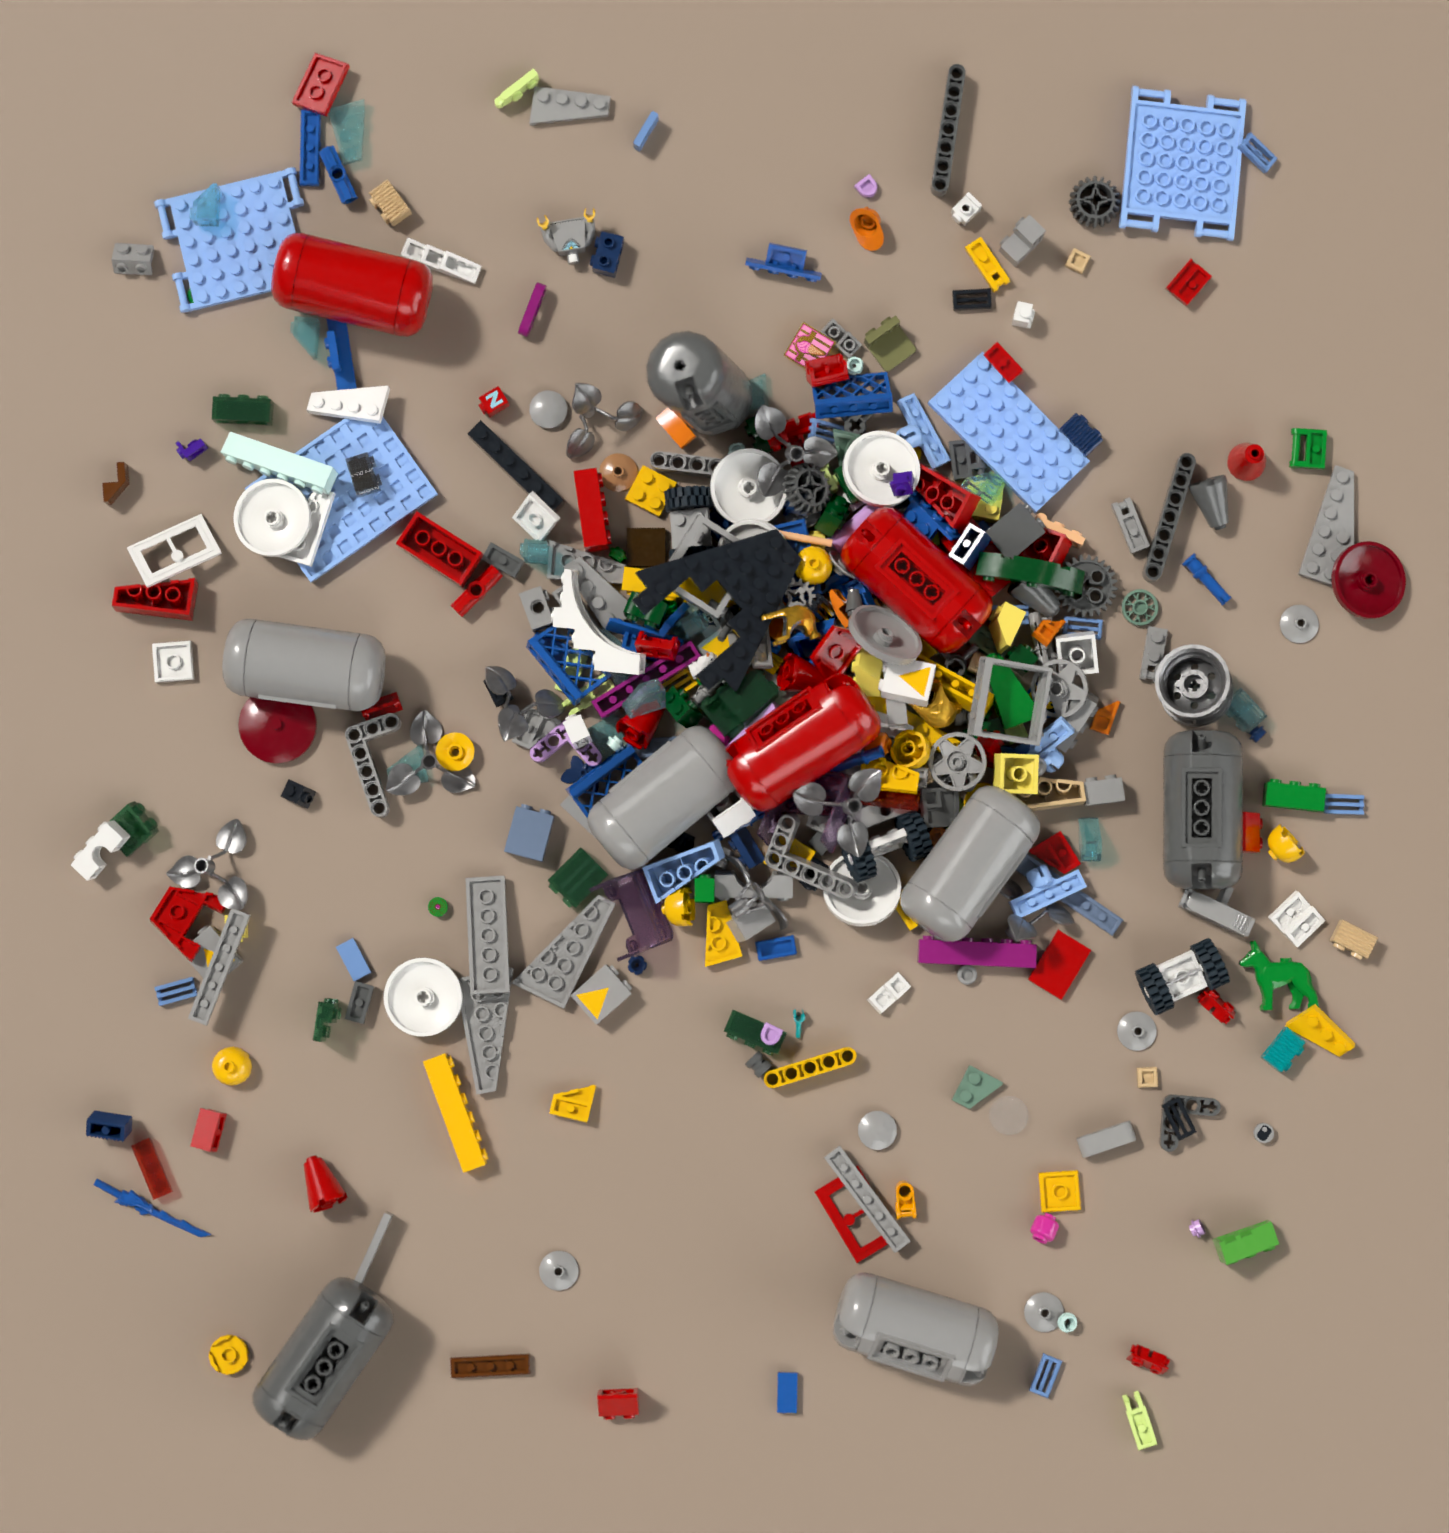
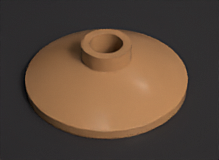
(622, 481)

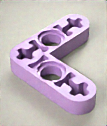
(553, 749)

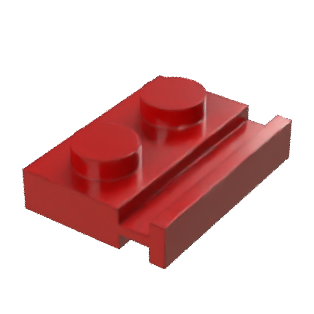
(1188, 282)

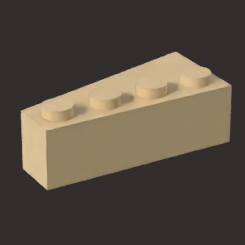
(1054, 794)

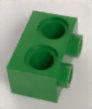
(704, 889)

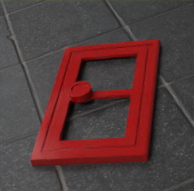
(848, 1219)

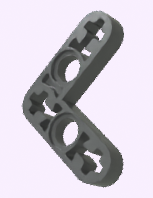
(1206, 1101)

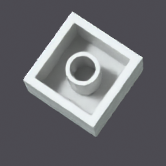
(1079, 649)
(730, 814)

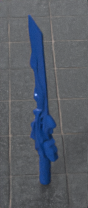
(131, 1198)

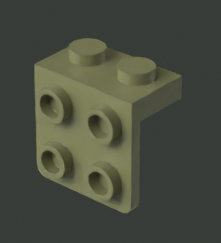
(889, 344)

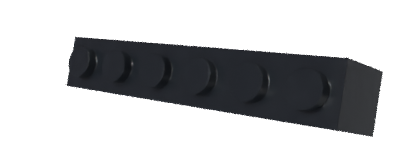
(513, 465)

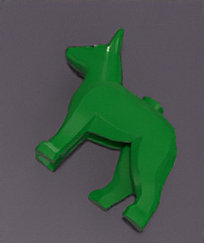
(1278, 974)

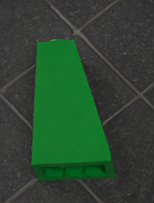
(1010, 697)

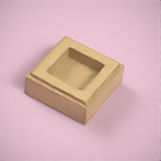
(1077, 261)
(1147, 1077)

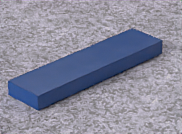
(310, 148)

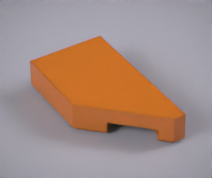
(1047, 631)
(1104, 718)

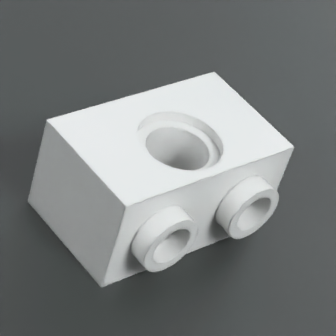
(577, 731)

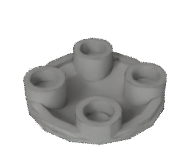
(548, 409)
(877, 1130)

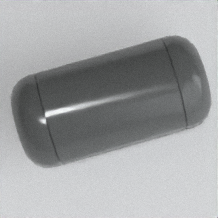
(699, 383)
(1203, 809)
(322, 1358)

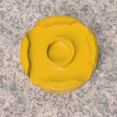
(228, 1354)

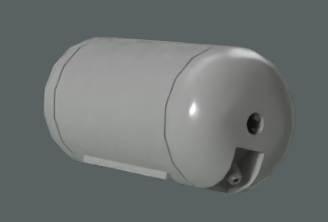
(304, 665)
(662, 797)
(970, 863)
(915, 1329)

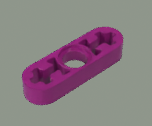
(532, 309)

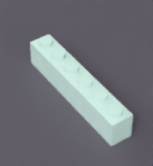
(279, 463)

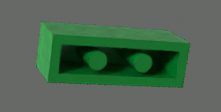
(1294, 796)

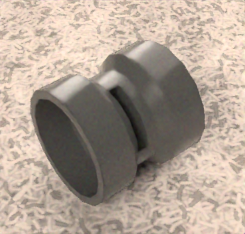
(758, 1064)

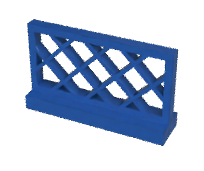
(854, 403)
(558, 673)
(600, 772)

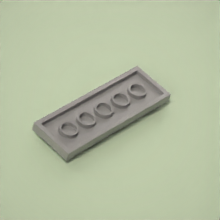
(487, 935)

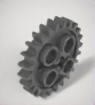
(1085, 604)

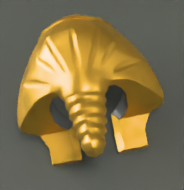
(794, 618)
(940, 711)

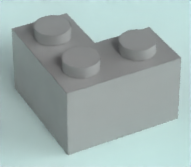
(1025, 238)

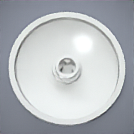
(871, 465)
(737, 490)
(272, 517)
(874, 897)
(423, 997)

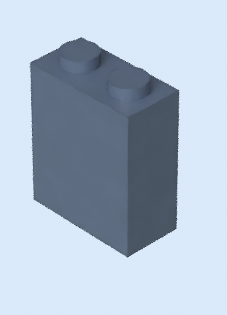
(529, 833)

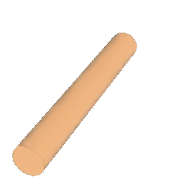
(807, 539)

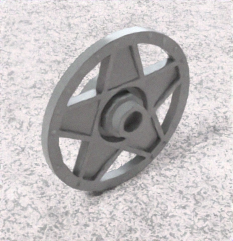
(1063, 688)
(957, 761)

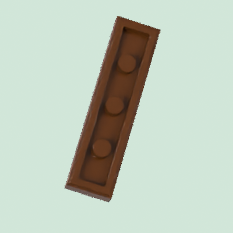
(490, 1365)

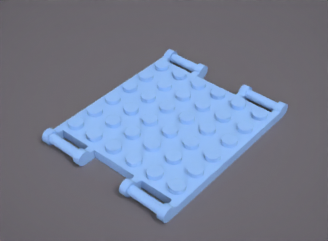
(1182, 163)
(240, 253)

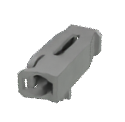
(1217, 911)

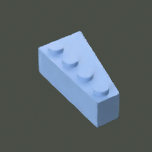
(679, 869)

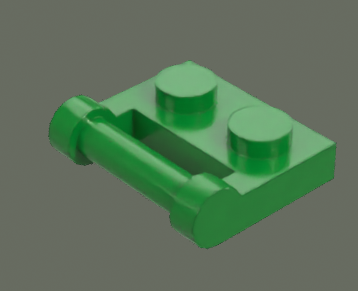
(1314, 448)

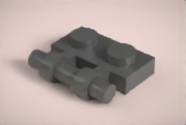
(961, 461)

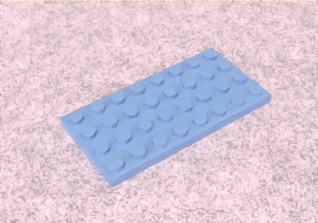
(1008, 432)

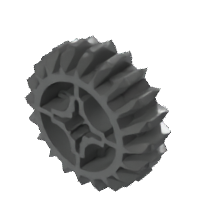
(1095, 185)
(806, 489)

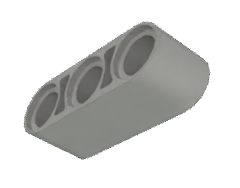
(1106, 1139)

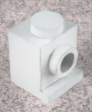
(964, 217)
(1023, 315)

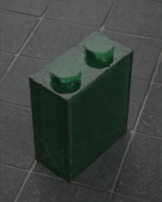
(751, 697)
(576, 878)

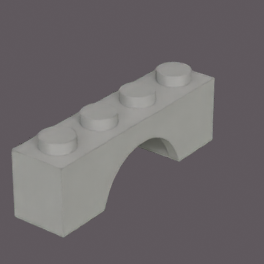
(729, 886)

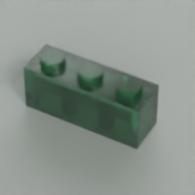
(242, 410)
(750, 1030)

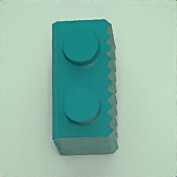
(1283, 1049)

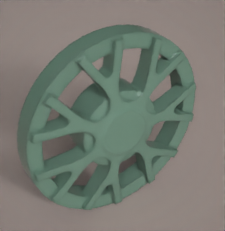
(1139, 607)

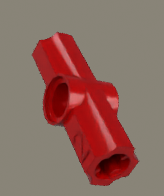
(467, 600)

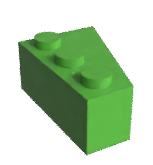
(1246, 1242)

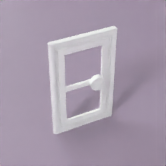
(177, 556)

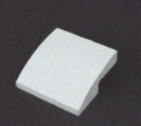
(1296, 918)

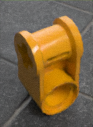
(905, 1202)

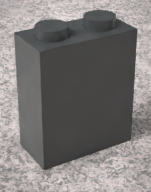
(1016, 530)

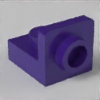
(194, 449)
(902, 483)

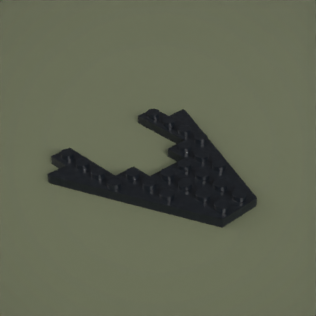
(753, 575)

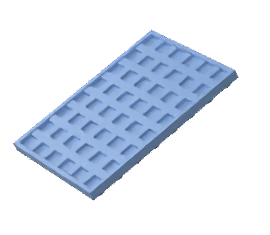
(360, 520)

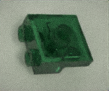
(718, 714)
(137, 825)
(327, 1012)

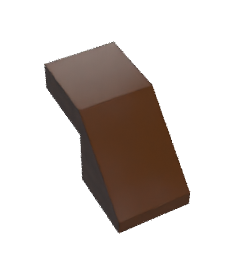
(113, 490)

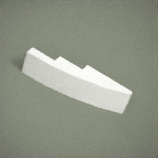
(441, 260)

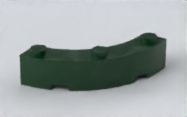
(1031, 572)

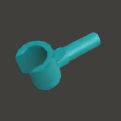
(798, 1019)

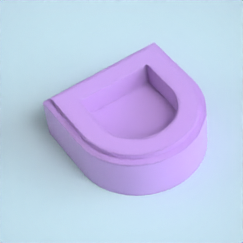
(866, 187)
(770, 1034)

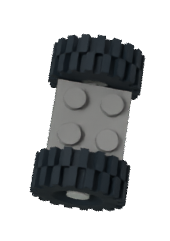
(684, 506)

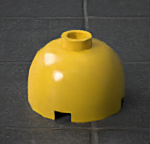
(814, 565)
(910, 749)
(1284, 845)
(679, 907)
(231, 1066)

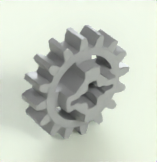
(803, 588)

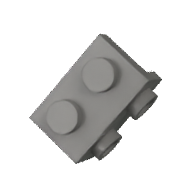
(132, 259)

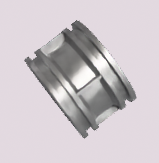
(1180, 662)

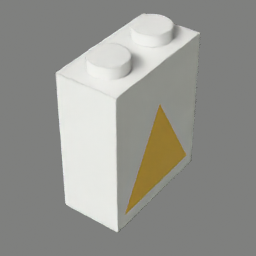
(908, 682)

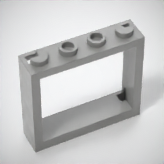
(680, 551)
(980, 698)

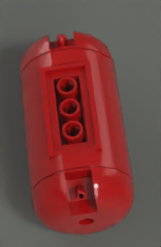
(351, 284)
(916, 580)
(801, 741)

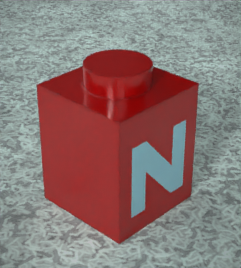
(493, 402)

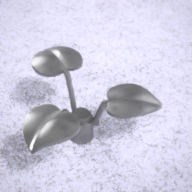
(584, 403)
(816, 450)
(510, 719)
(402, 778)
(865, 785)
(188, 869)
(742, 906)
(1021, 929)

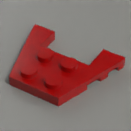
(835, 651)
(177, 913)

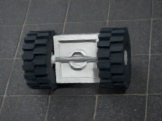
(909, 834)
(1182, 976)

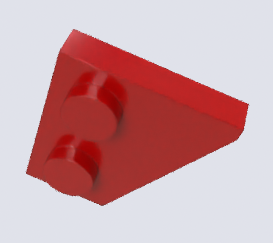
(1057, 853)

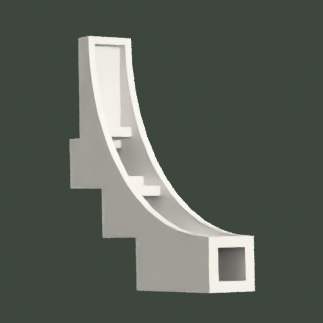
(587, 636)

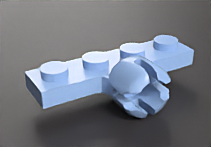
(920, 431)
(1053, 736)
(1045, 890)

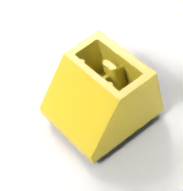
(868, 672)

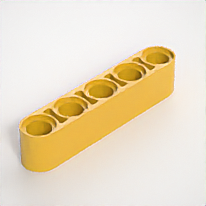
(819, 1067)

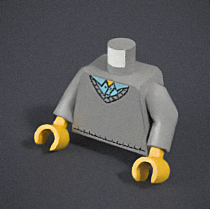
(569, 235)

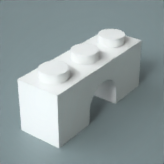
(88, 861)

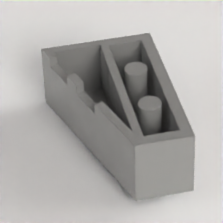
(1079, 719)

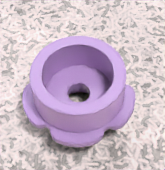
(1197, 1228)

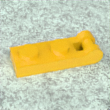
(986, 264)

